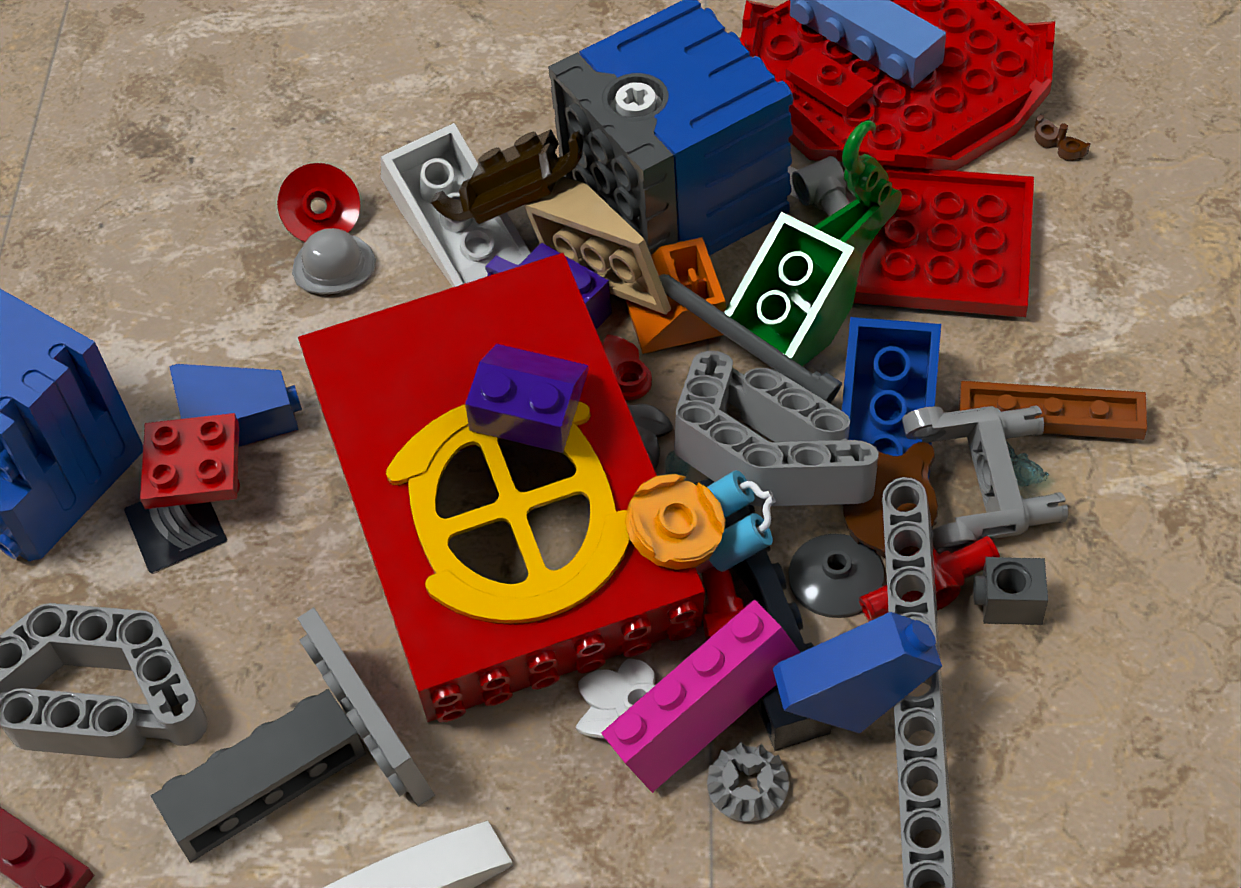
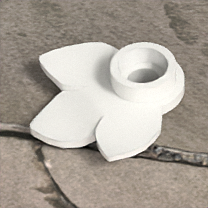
(612, 694)

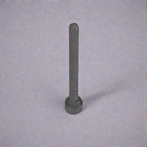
(823, 385)

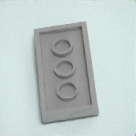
(362, 709)

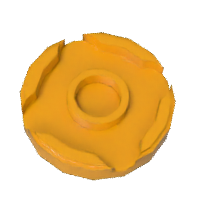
(675, 522)

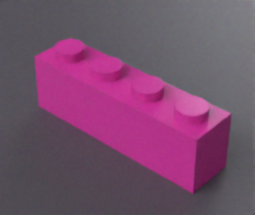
(701, 696)

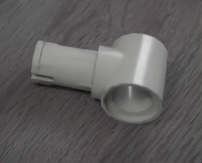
(822, 185)

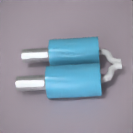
(746, 535)

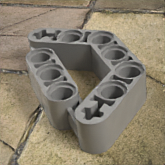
(810, 450)
(96, 715)

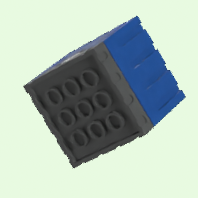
(678, 128)

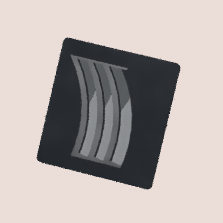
(174, 532)

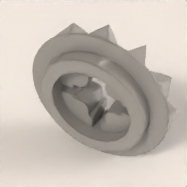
(744, 802)

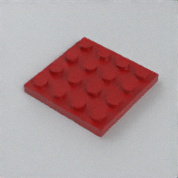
(952, 244)

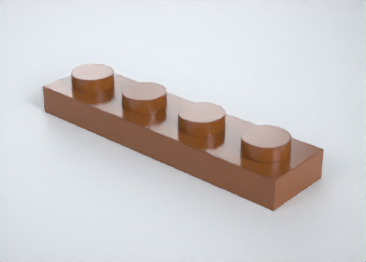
(1066, 408)

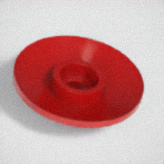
(314, 183)

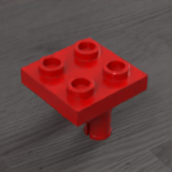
(190, 461)

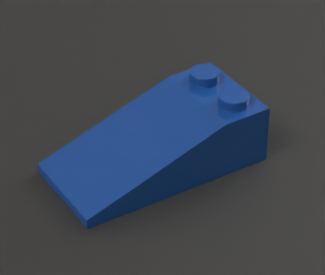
(886, 376)

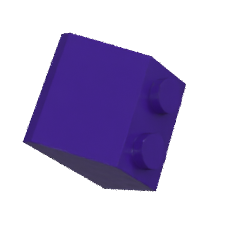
(525, 397)

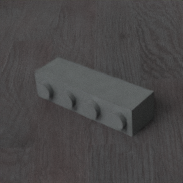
(258, 774)

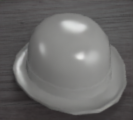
(333, 262)

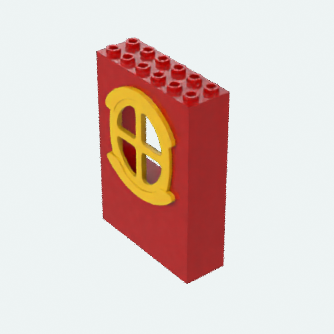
(398, 416)

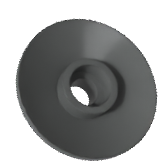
(829, 590)

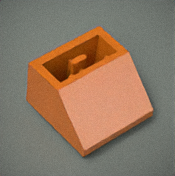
(692, 267)

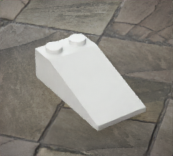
(457, 247)

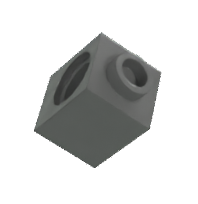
(1022, 575)

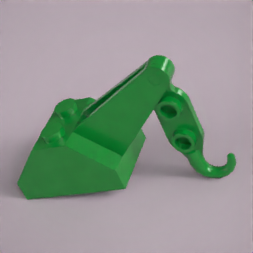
(809, 274)

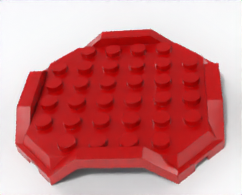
(972, 102)

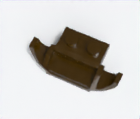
(511, 177)

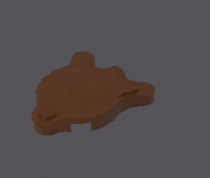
(866, 519)

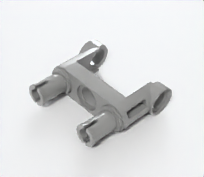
(987, 434)

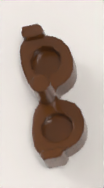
(1049, 136)

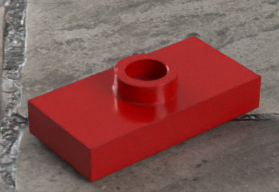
(829, 82)

